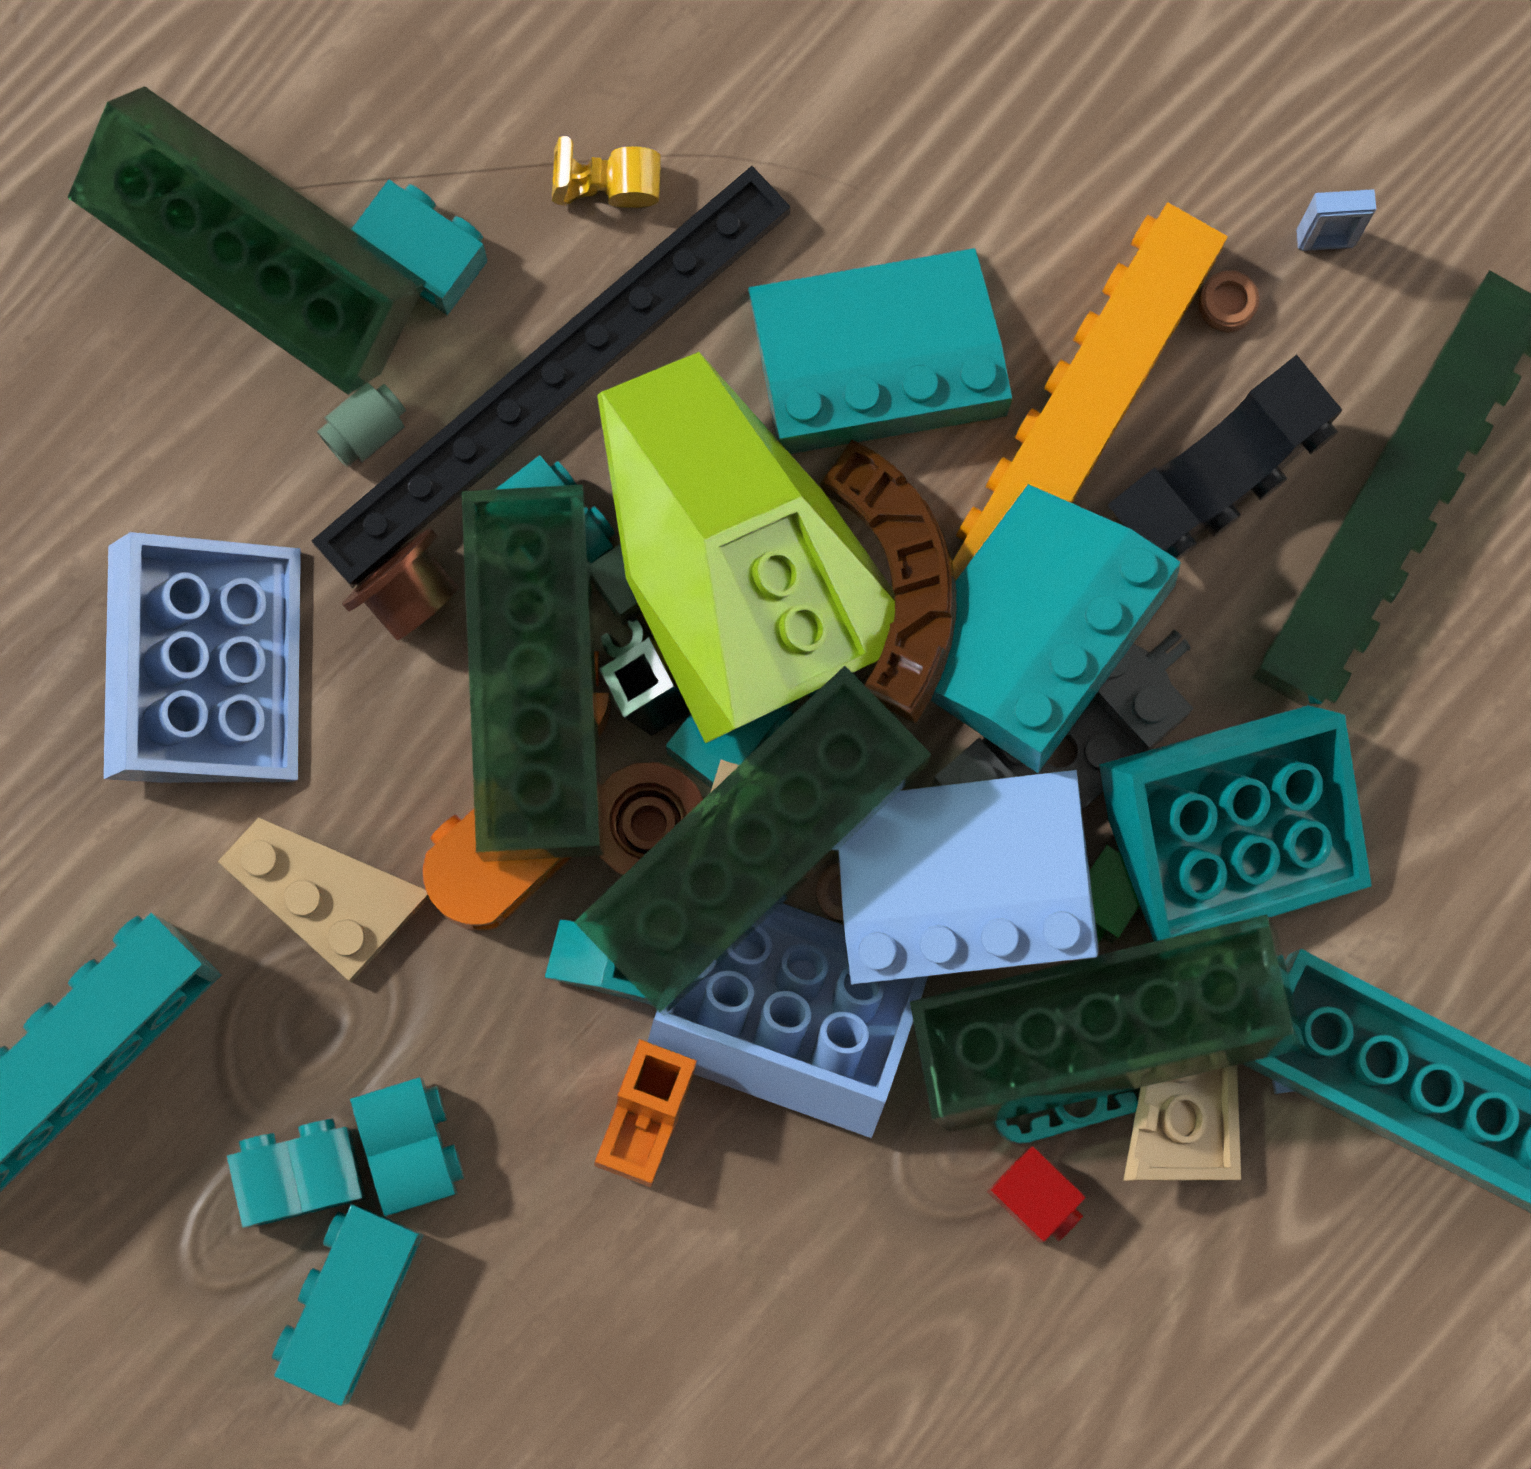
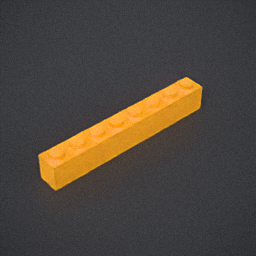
(1106, 371)

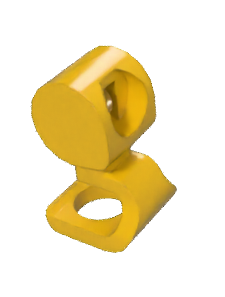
(627, 177)

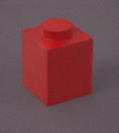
(1038, 1197)

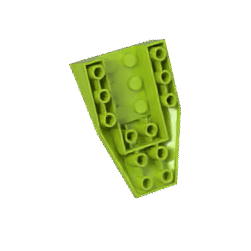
(734, 550)

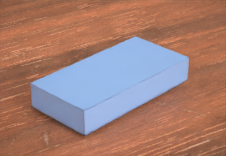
(1335, 219)

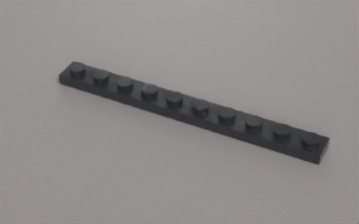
(551, 377)

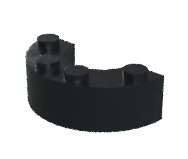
(1231, 462)

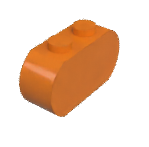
(475, 891)

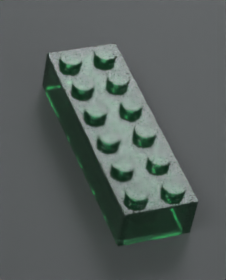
(245, 239)
(532, 673)
(753, 840)
(1106, 1024)

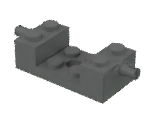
(1123, 719)

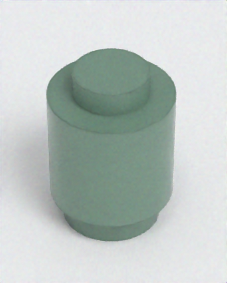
(362, 423)

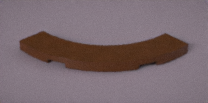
(920, 576)

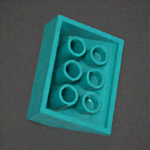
(880, 351)
(1047, 621)
(1239, 821)

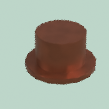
(405, 588)
(641, 808)

